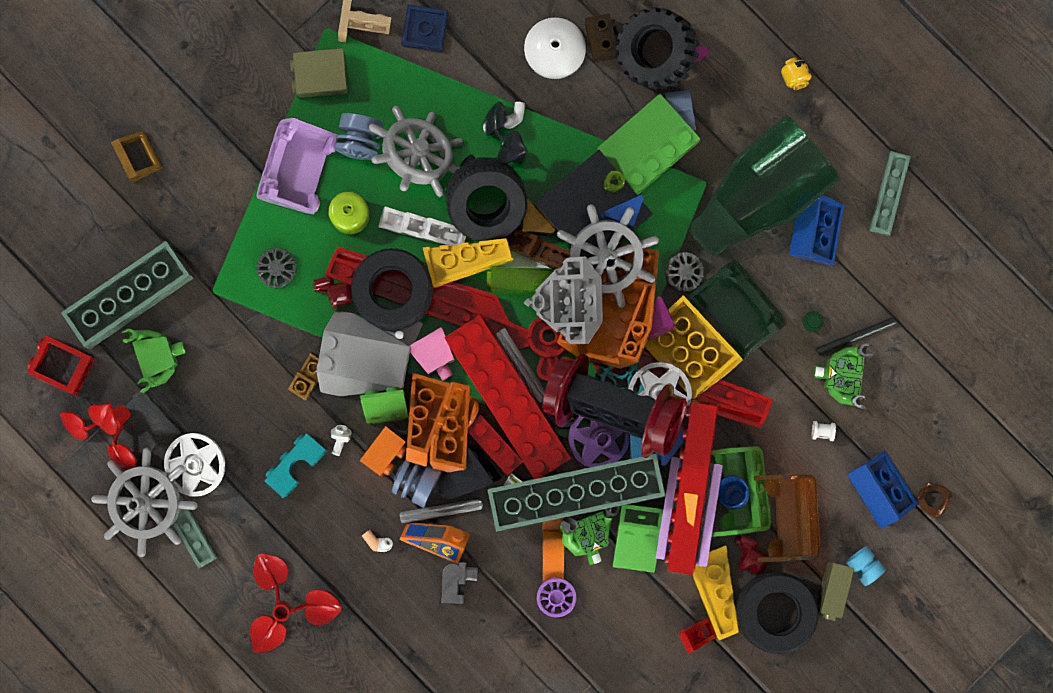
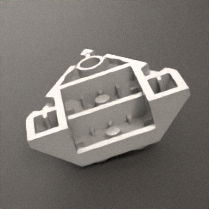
(571, 300)

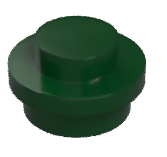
(813, 321)

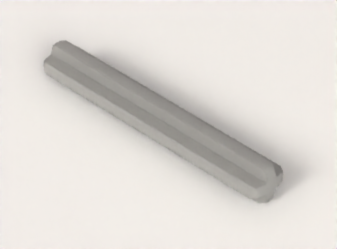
(521, 364)
(441, 510)

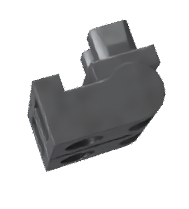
(452, 577)

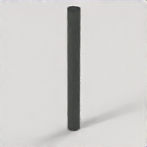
(856, 336)

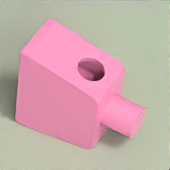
(433, 354)

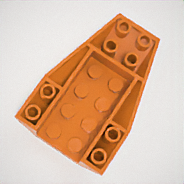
(624, 329)

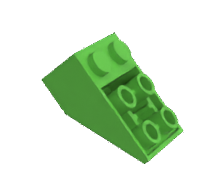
(385, 406)
(637, 538)

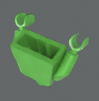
(155, 356)

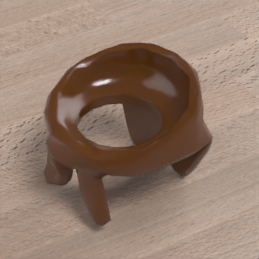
(942, 508)

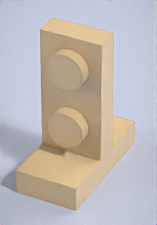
(361, 21)

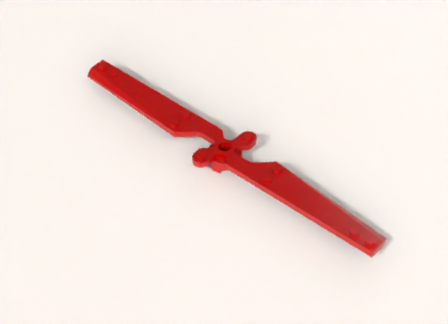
(461, 304)

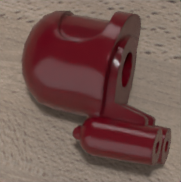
(338, 293)
(750, 555)

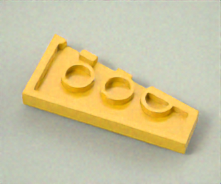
(462, 260)
(717, 592)

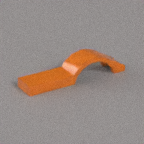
(552, 550)

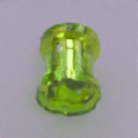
(612, 187)

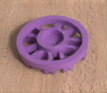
(556, 597)

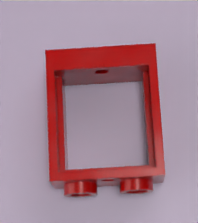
(79, 375)

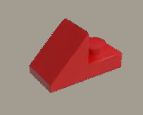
(697, 635)

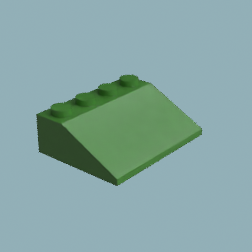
(649, 144)

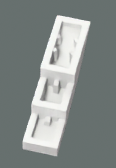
(420, 227)

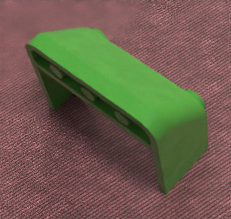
(745, 464)

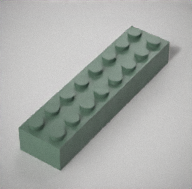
(576, 492)

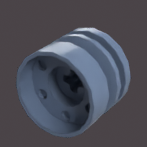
(357, 141)
(416, 480)

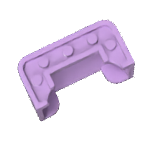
(295, 165)

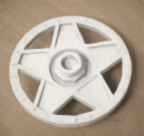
(653, 385)
(196, 463)

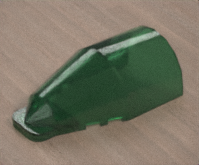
(765, 187)

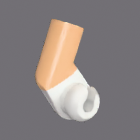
(377, 544)

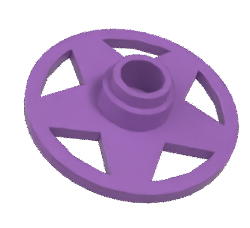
(597, 440)

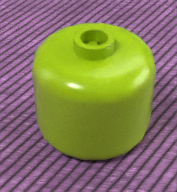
(357, 213)

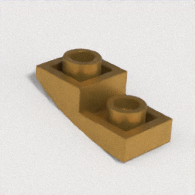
(306, 378)

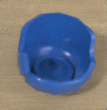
(733, 492)

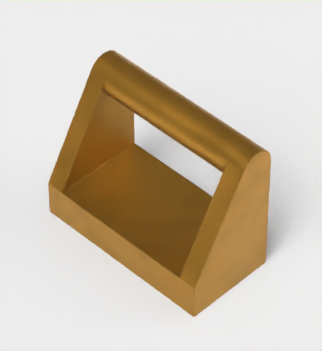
(132, 173)

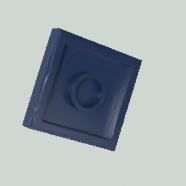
(424, 28)

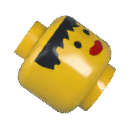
(796, 74)

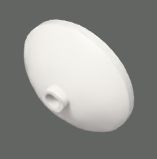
(551, 61)

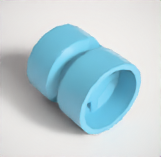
(866, 566)

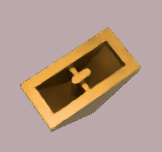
(536, 223)

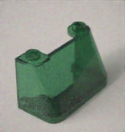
(739, 308)

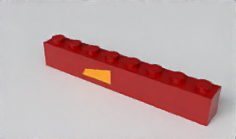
(693, 487)

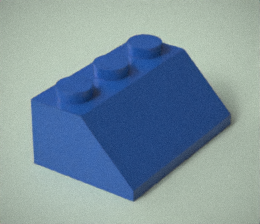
(817, 231)
(883, 489)

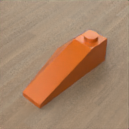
(450, 435)

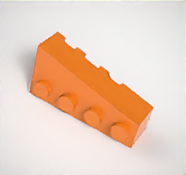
(425, 408)

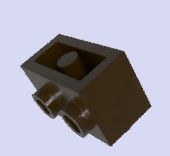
(601, 37)

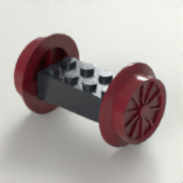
(575, 392)

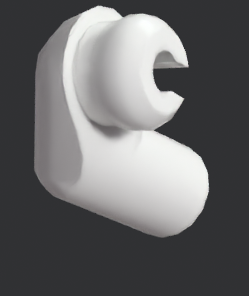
(515, 118)

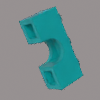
(281, 477)

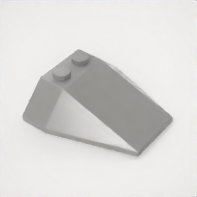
(359, 357)

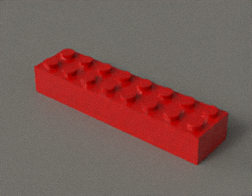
(508, 397)

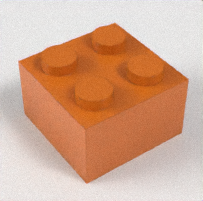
(384, 452)

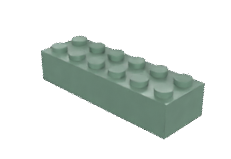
(127, 295)

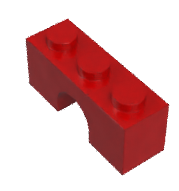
(494, 445)

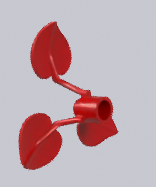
(111, 422)
(266, 632)

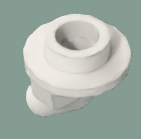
(341, 434)

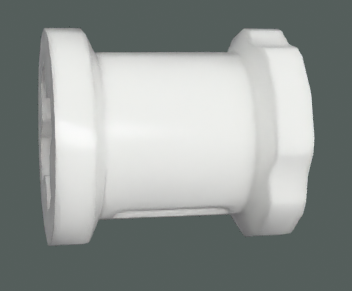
(824, 431)

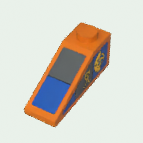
(437, 539)

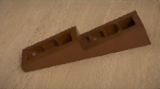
(537, 249)

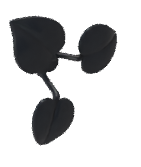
(512, 145)

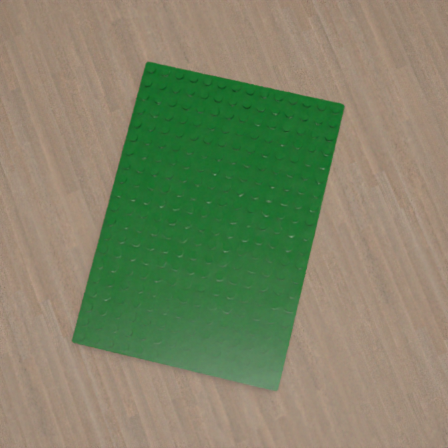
(375, 86)

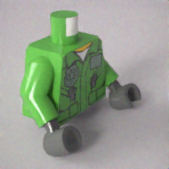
(844, 375)
(588, 533)

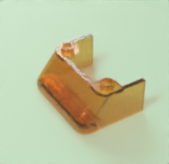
(795, 516)

